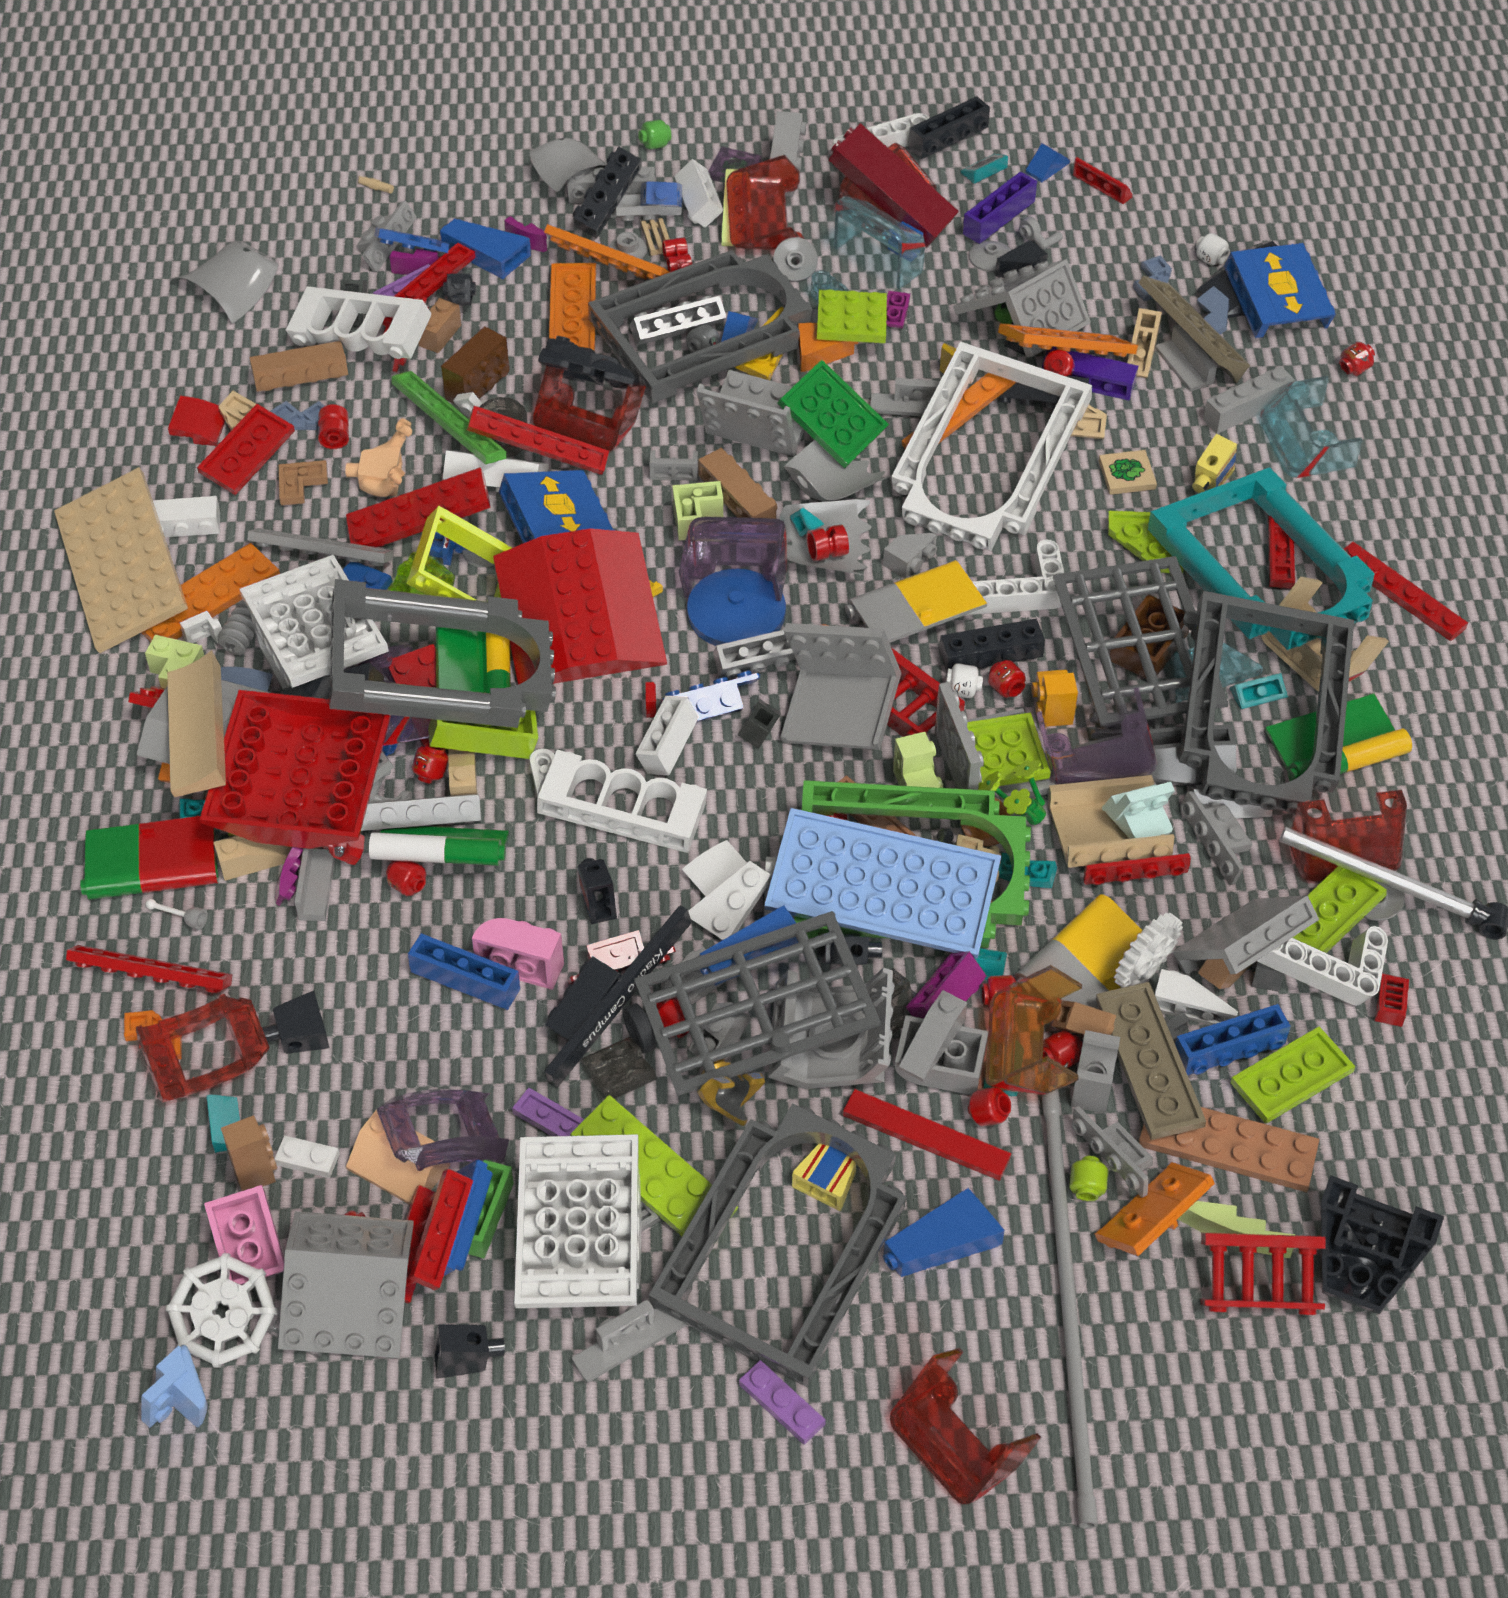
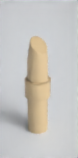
(375, 184)

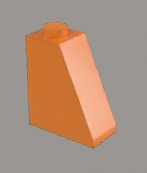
(813, 350)

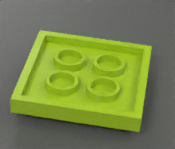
(852, 316)
(1006, 744)

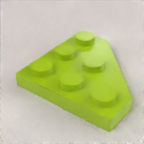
(1132, 532)

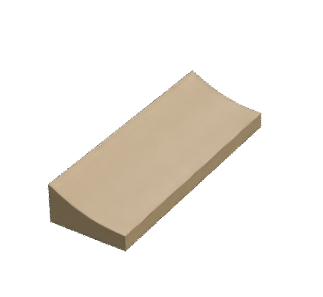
(196, 727)

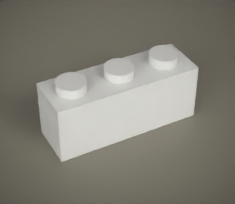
(699, 193)
(189, 516)
(667, 735)

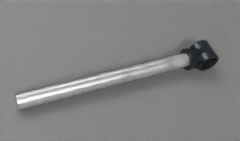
(1490, 917)

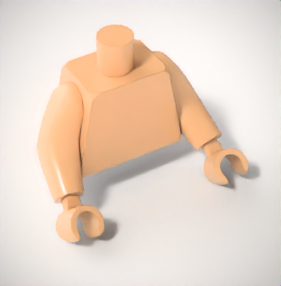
(381, 467)

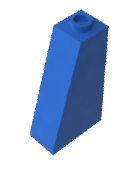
(494, 249)
(773, 921)
(944, 1235)

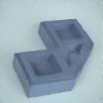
(1154, 268)
(1217, 307)
(301, 420)

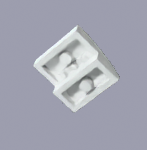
(714, 867)

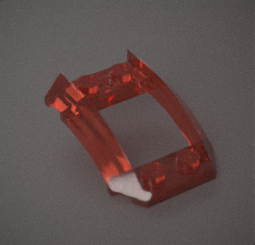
(163, 1060)

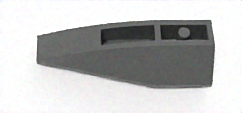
(1167, 750)

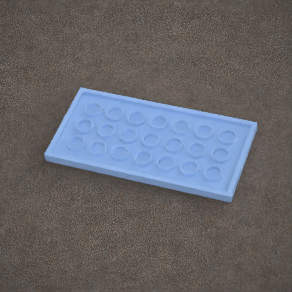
(884, 882)

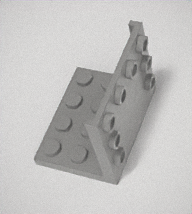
(1034, 298)
(750, 414)
(842, 686)
(959, 745)
(344, 1284)

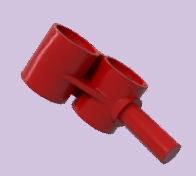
(676, 253)

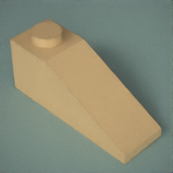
(1145, 337)
(462, 772)
(242, 857)

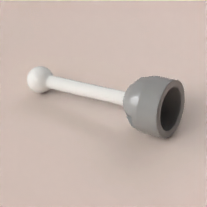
(193, 917)

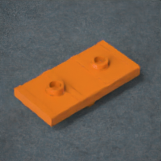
(1148, 1217)

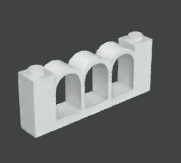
(398, 341)
(569, 769)

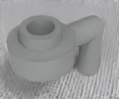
(1031, 230)

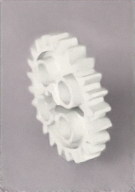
(1149, 951)

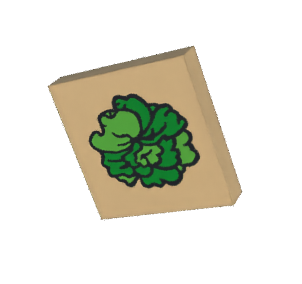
(1127, 472)

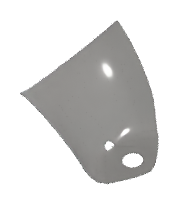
(562, 159)
(235, 277)

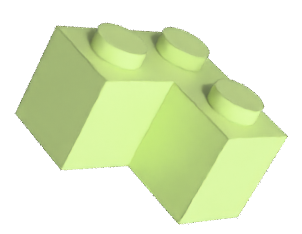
(696, 501)
(169, 655)
(915, 762)

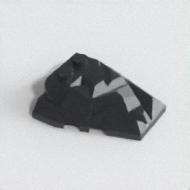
(584, 364)
(1370, 1245)

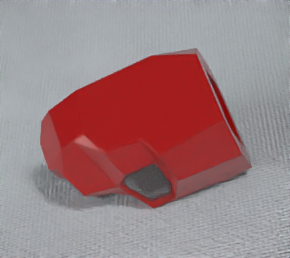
(348, 852)

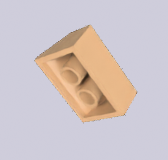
(376, 1163)

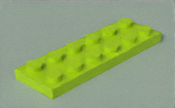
(666, 1179)

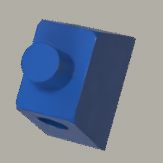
(661, 193)

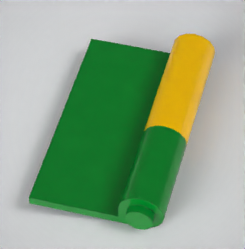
(471, 660)
(1366, 740)

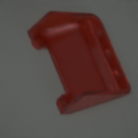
(759, 203)

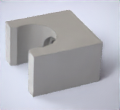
(1095, 1071)

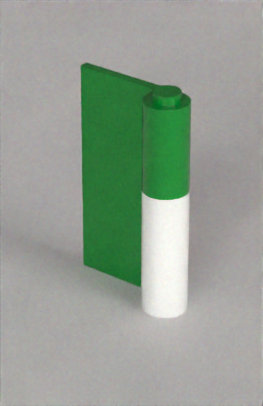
(440, 845)

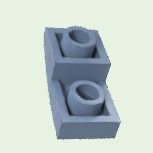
(247, 677)

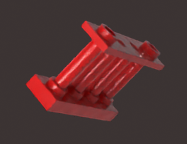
(927, 689)
(434, 1229)
(1278, 1247)

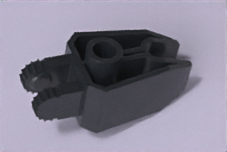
(460, 289)

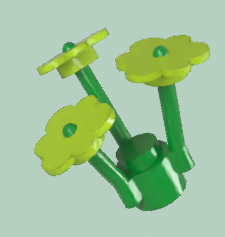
(1019, 800)

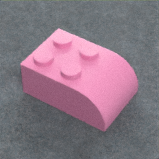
(523, 947)
(247, 1231)

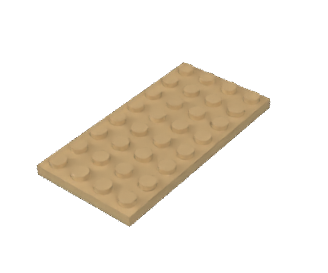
(120, 560)

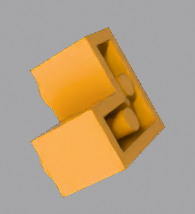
(1056, 696)

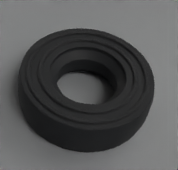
(639, 1027)

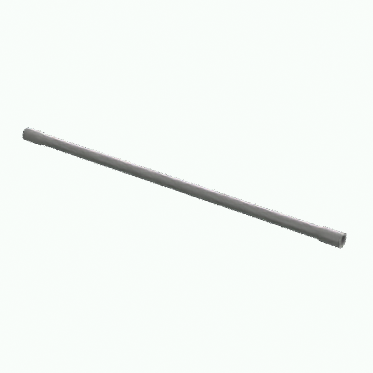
(1086, 1501)

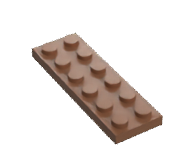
(1244, 1149)

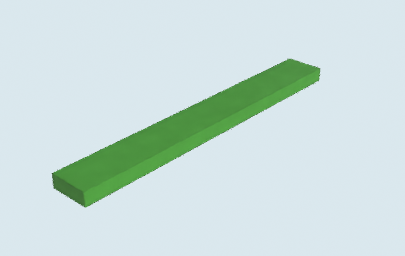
(447, 417)

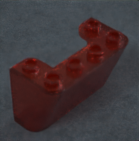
(1369, 837)

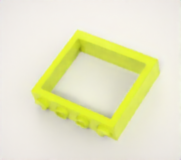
(462, 534)

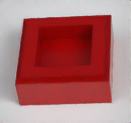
(650, 699)

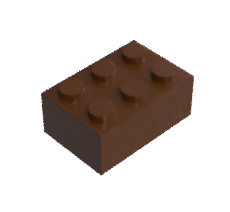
(476, 365)
(1151, 619)

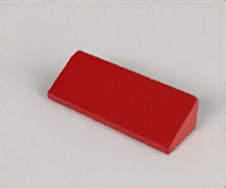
(1101, 181)

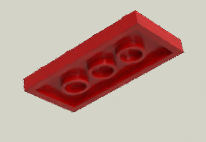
(246, 449)
(415, 669)

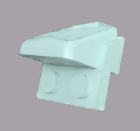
(1141, 811)

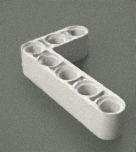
(894, 131)
(1025, 593)
(1348, 981)

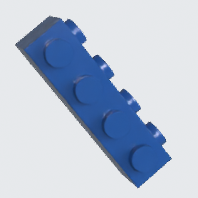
(464, 971)
(1233, 1039)

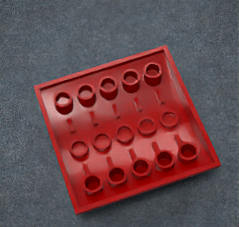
(592, 595)
(296, 771)

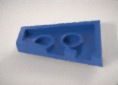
(410, 241)

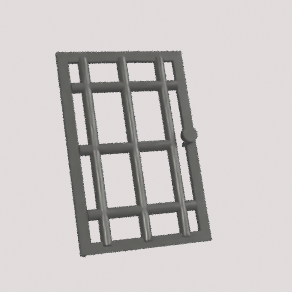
(1140, 640)
(779, 1036)

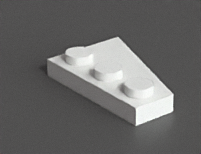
(732, 901)

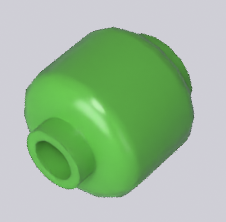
(654, 134)

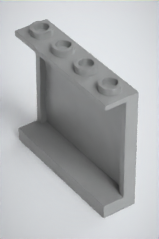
(1248, 933)

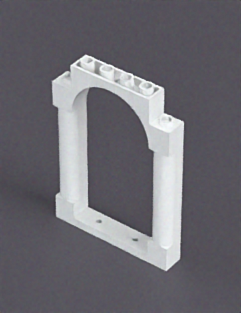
(1021, 507)

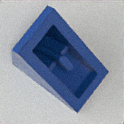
(1046, 163)
(738, 324)

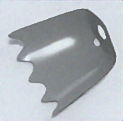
(825, 478)
(830, 513)

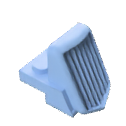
(175, 1386)

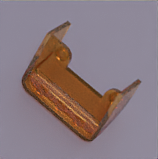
(1017, 1033)

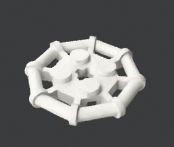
(206, 1302)

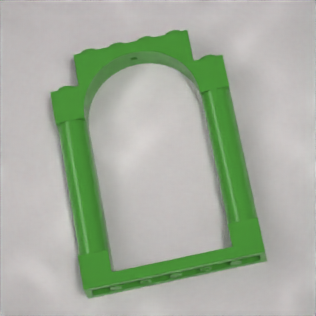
(970, 806)

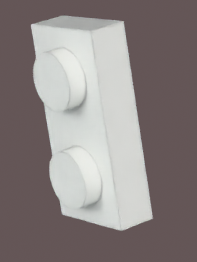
(307, 1156)

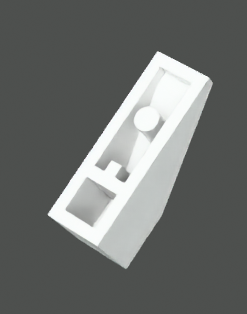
(1183, 994)

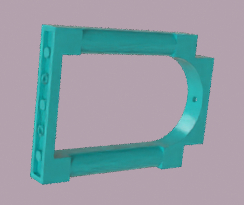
(1269, 492)

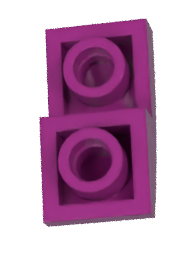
(537, 237)
(407, 263)
(897, 308)
(286, 882)

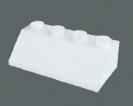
(460, 462)

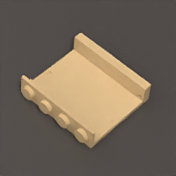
(1089, 833)

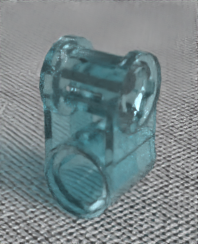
(823, 281)

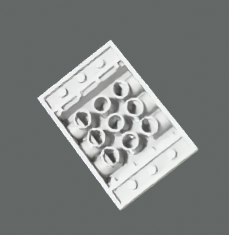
(295, 623)
(578, 1222)

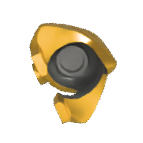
(729, 1094)

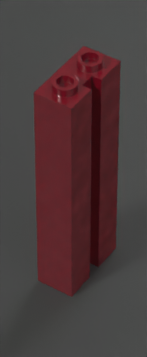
(891, 183)

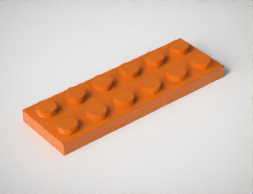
(604, 254)
(571, 290)
(1066, 339)
(217, 588)

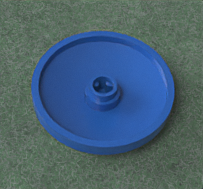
(734, 606)

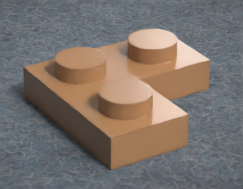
(296, 476)

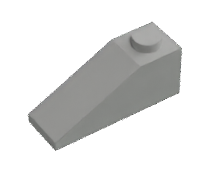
(934, 1035)

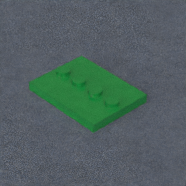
(833, 413)

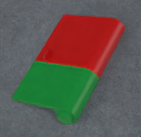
(149, 858)

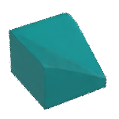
(805, 521)

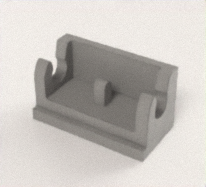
(673, 468)

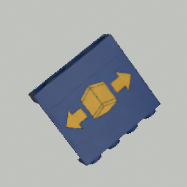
(1278, 287)
(551, 503)

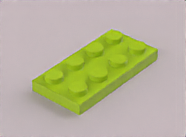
(1339, 904)
(1292, 1074)

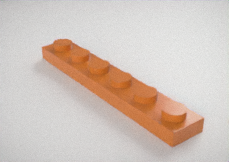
(973, 401)

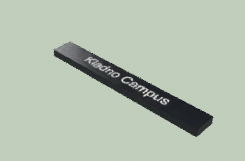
(617, 997)

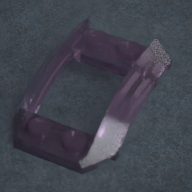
(480, 1144)

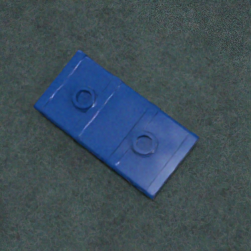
(481, 1181)

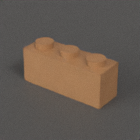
(250, 1153)

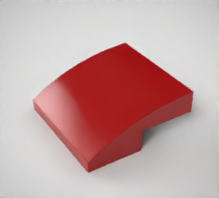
(197, 420)

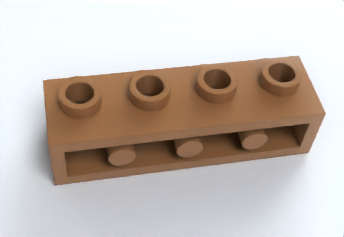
(298, 366)
(739, 491)

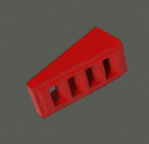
(1391, 1015)

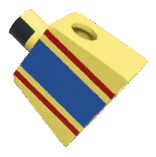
(1215, 464)
(825, 1175)

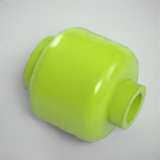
(1088, 1178)

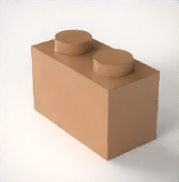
(441, 325)

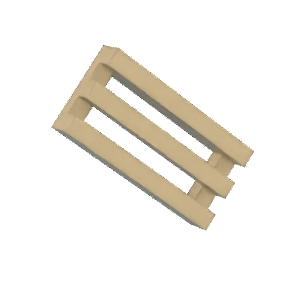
(654, 225)

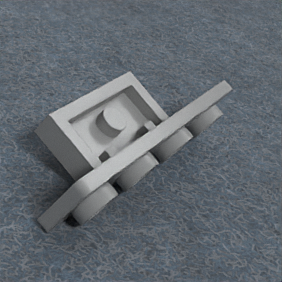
(630, 207)
(376, 252)
(909, 399)
(1218, 833)
(1117, 1148)
(624, 1338)

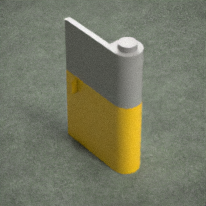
(917, 602)
(1088, 949)

